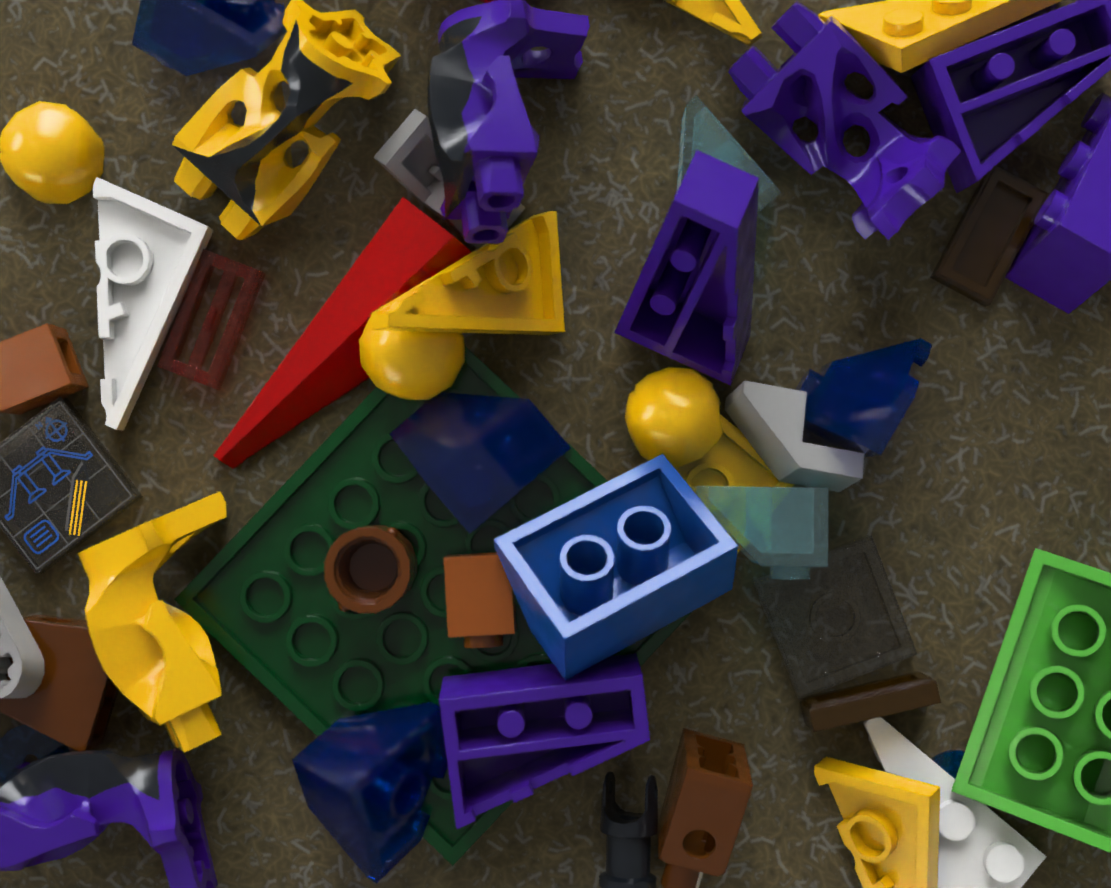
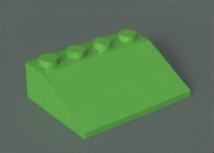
(1047, 707)

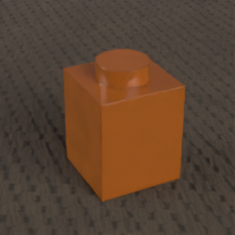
(38, 369)
(478, 599)

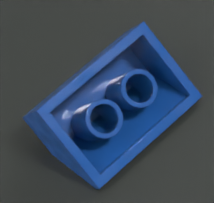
(616, 565)

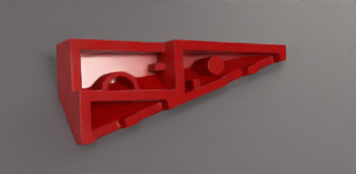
(327, 354)

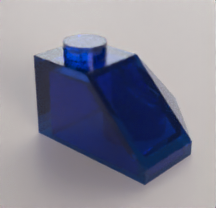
(206, 33)
(863, 396)
(478, 450)
(371, 780)

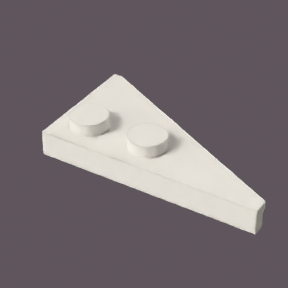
(145, 271)
(974, 842)

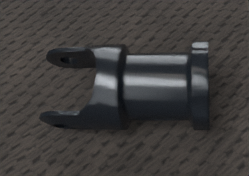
(628, 838)

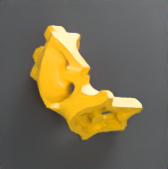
(145, 645)

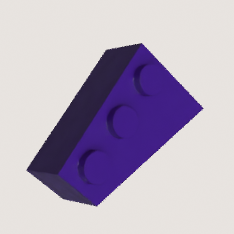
(1012, 83)
(1070, 240)
(700, 273)
(531, 726)

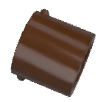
(370, 568)

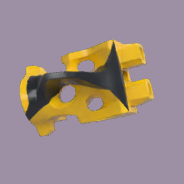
(322, 62)

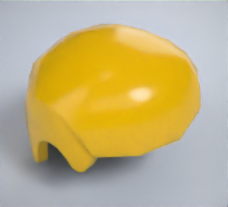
(51, 152)
(411, 362)
(674, 415)

